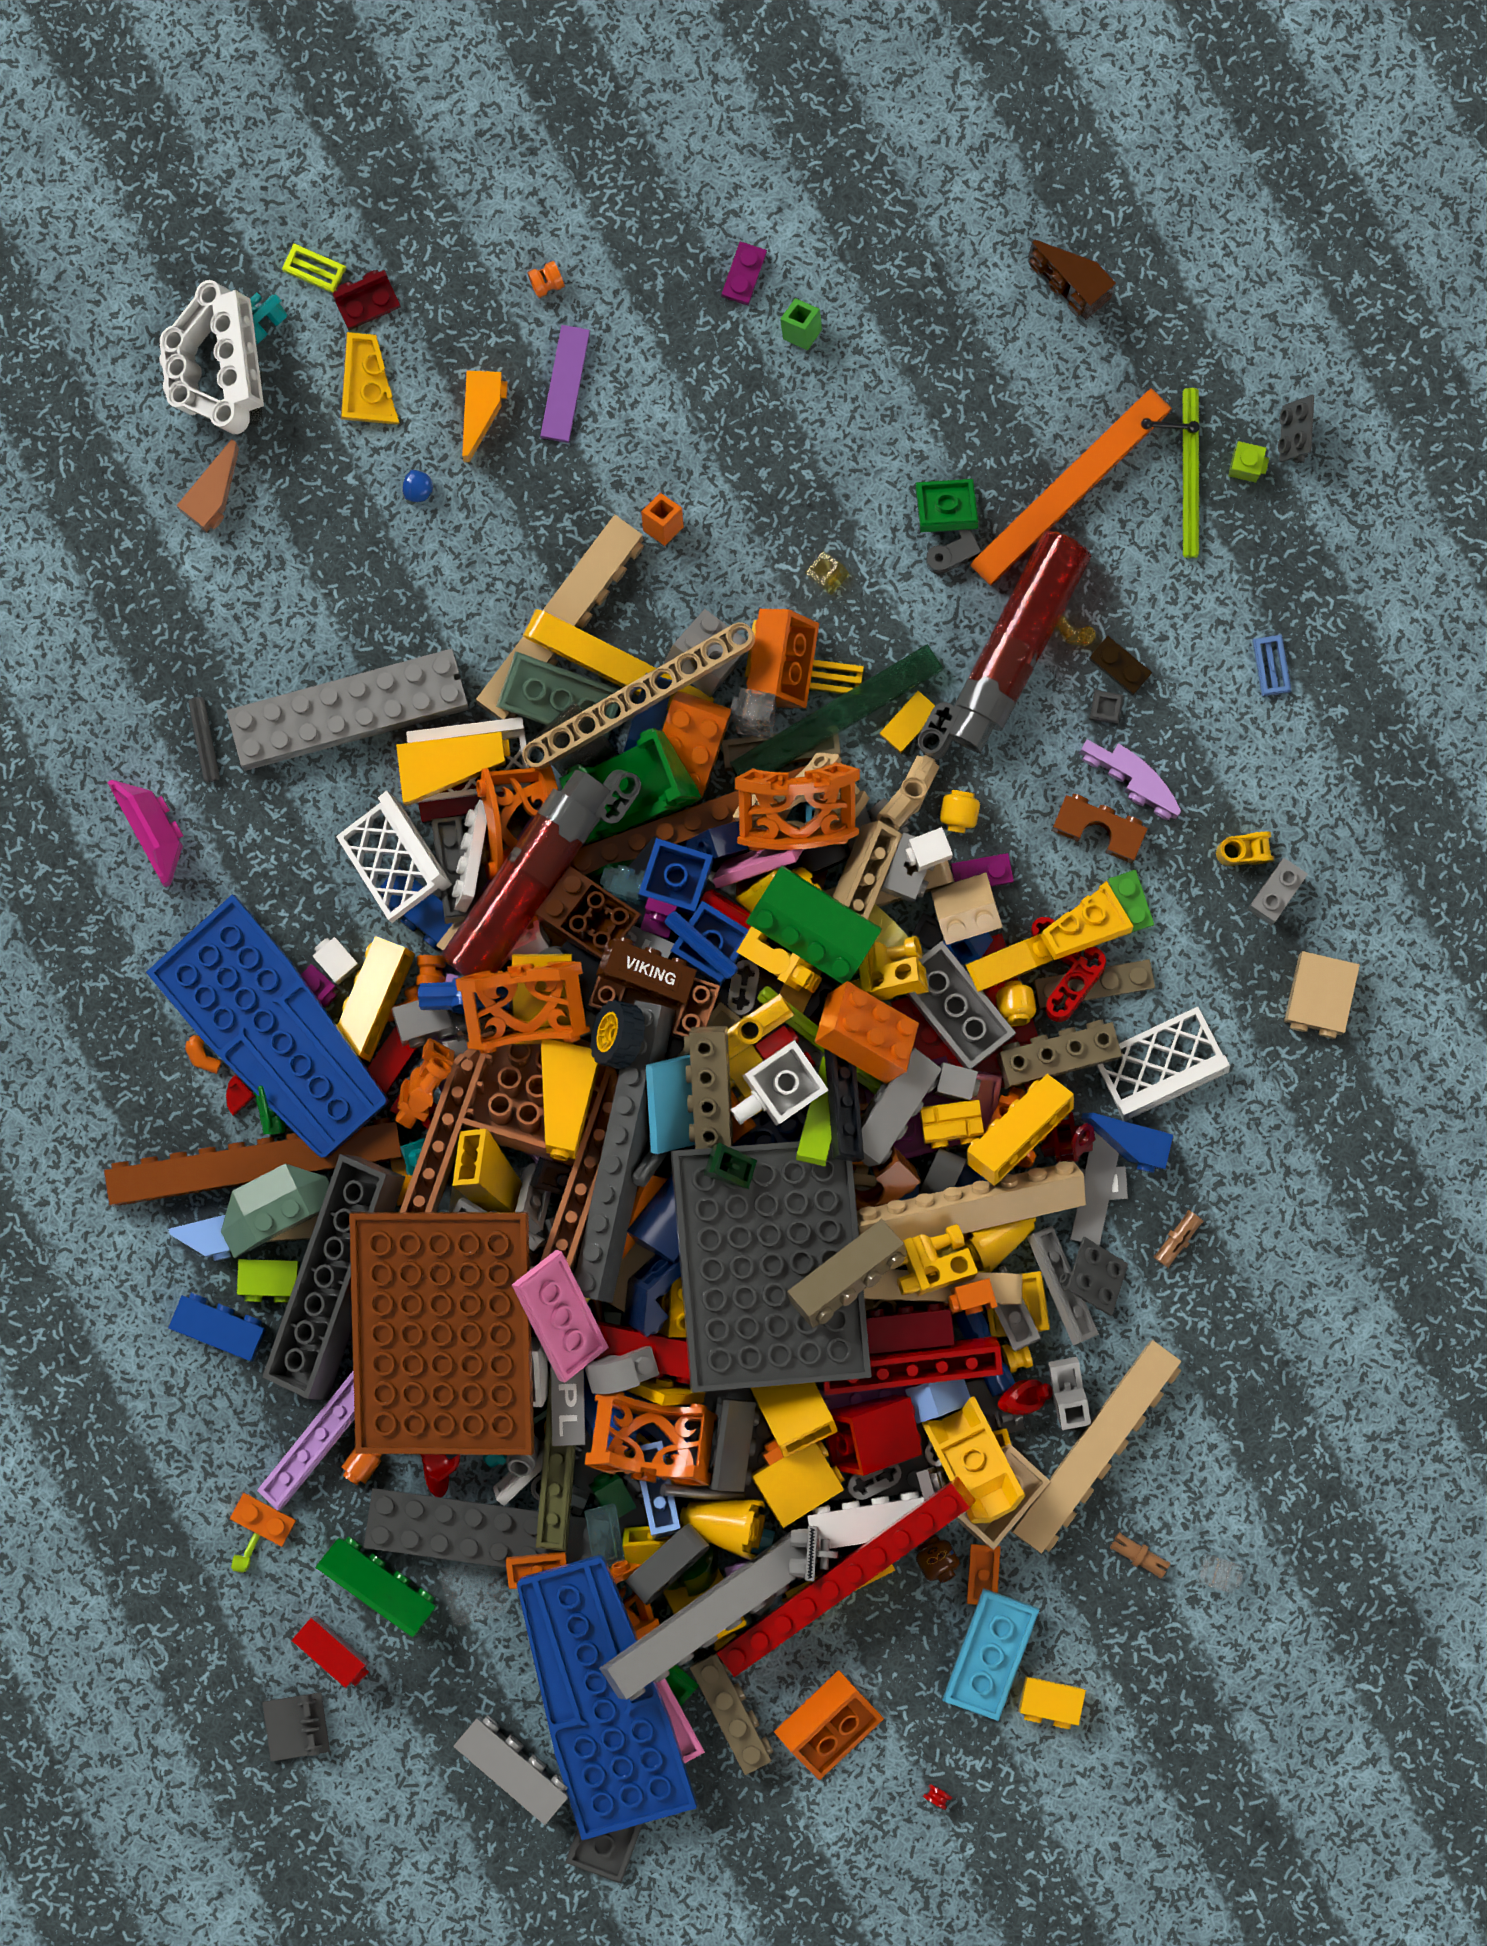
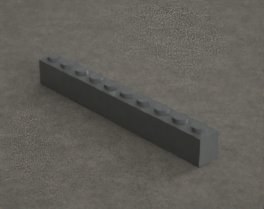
(620, 1156)

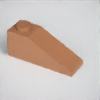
(209, 494)

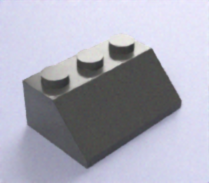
(732, 1444)

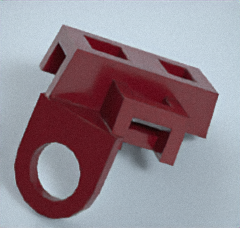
(1072, 1141)

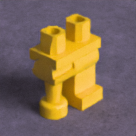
(787, 967)
(887, 978)
(929, 1271)

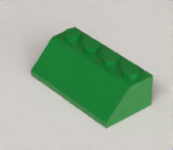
(813, 925)
(377, 1586)

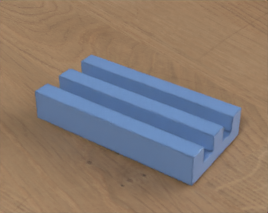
(1275, 690)

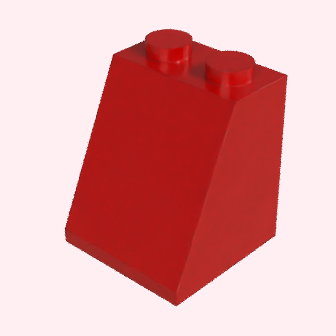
(873, 1435)

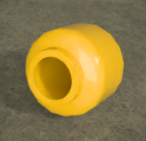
(959, 811)
(1016, 1003)

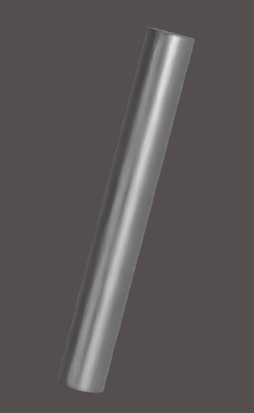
(699, 1492)

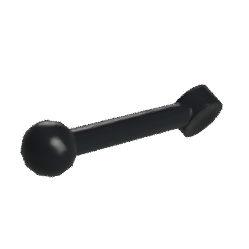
(1192, 427)

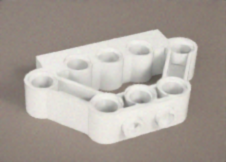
(231, 320)

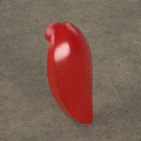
(1025, 1397)

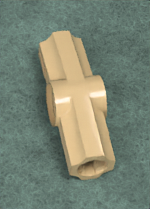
(917, 784)

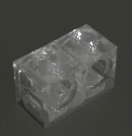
(754, 713)

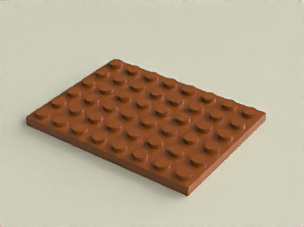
(441, 1333)

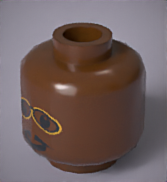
(937, 1560)

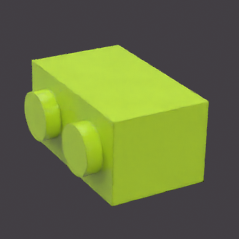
(266, 1279)

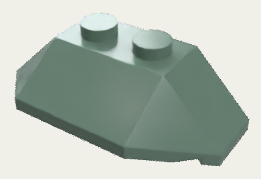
(272, 1206)

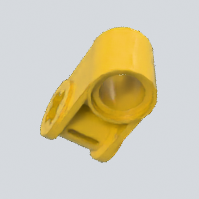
(1251, 849)

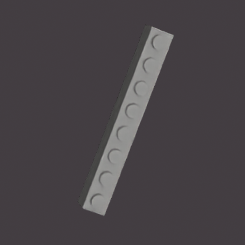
(702, 1620)

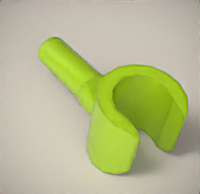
(242, 1563)

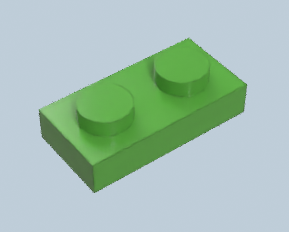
(1132, 899)

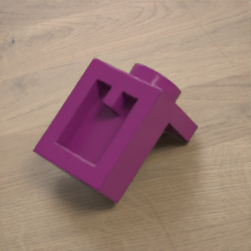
(655, 916)
(320, 985)

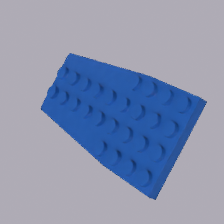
(269, 1026)
(610, 1750)

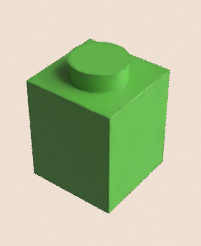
(801, 324)

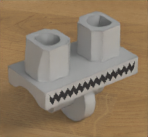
(806, 1567)

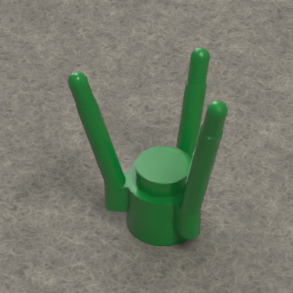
(269, 1119)

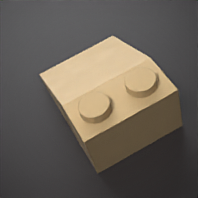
(1032, 1484)

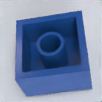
(676, 876)
(720, 931)

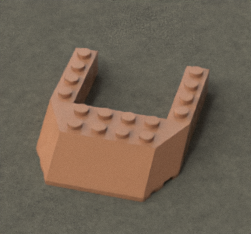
(506, 1097)

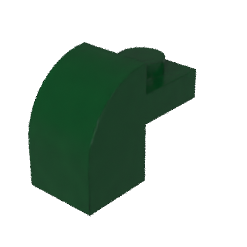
(699, 1575)

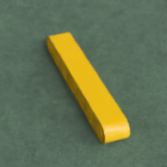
(592, 653)

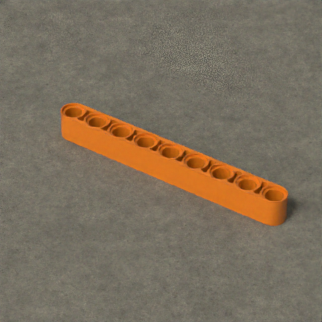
(1069, 488)

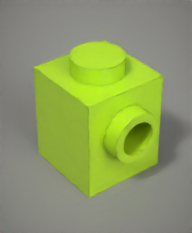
(1248, 462)

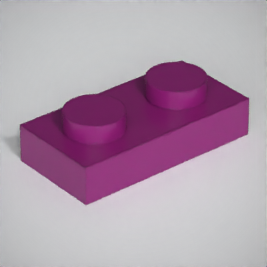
(744, 273)
(996, 867)

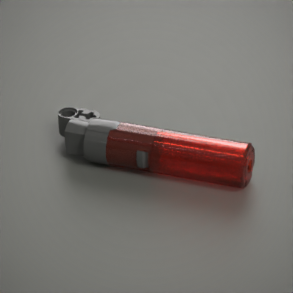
(1012, 647)
(535, 868)

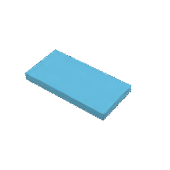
(990, 1654)

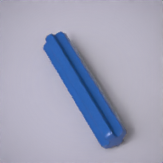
(701, 945)

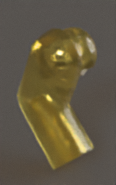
(1075, 635)

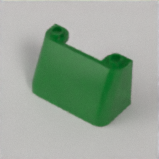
(663, 779)

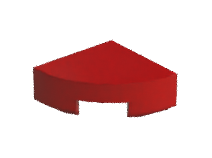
(237, 1095)

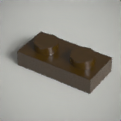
(1120, 665)

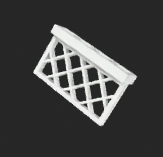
(509, 728)
(415, 848)
(1172, 1086)

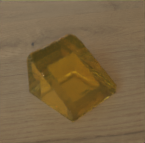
(827, 572)

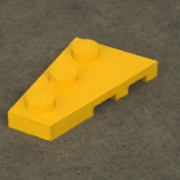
(365, 384)
(1087, 925)

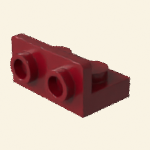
(365, 299)

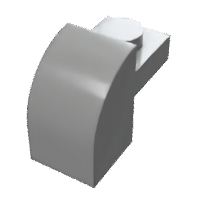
(621, 1372)
(1069, 1394)

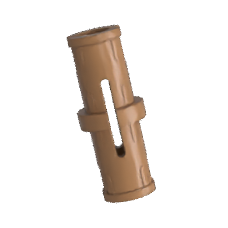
(1178, 1239)
(1140, 1555)

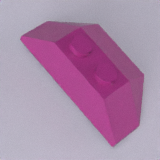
(151, 827)

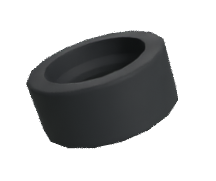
(821, 858)

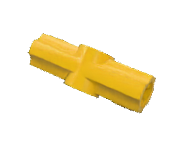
(765, 1017)

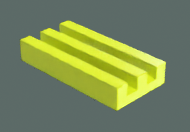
(336, 279)

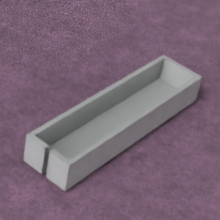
(347, 709)

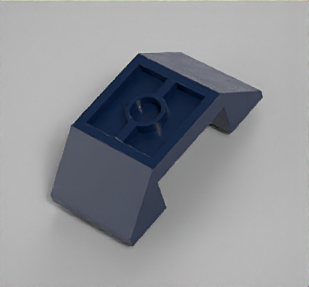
(643, 1288)

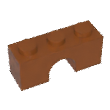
(1124, 834)
(894, 1179)

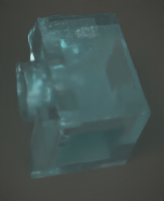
(622, 883)

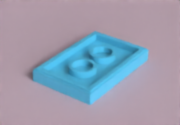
(668, 1104)

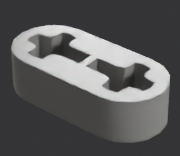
(751, 988)
(874, 1487)

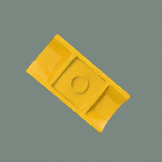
(974, 1455)

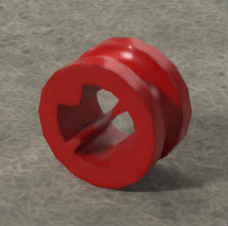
(937, 1796)

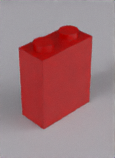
(331, 1652)

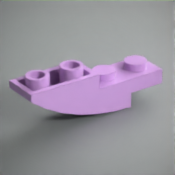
(1144, 783)

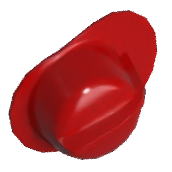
(437, 1471)

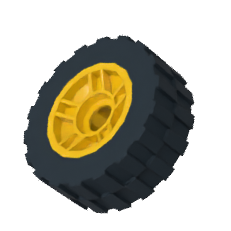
(617, 1034)

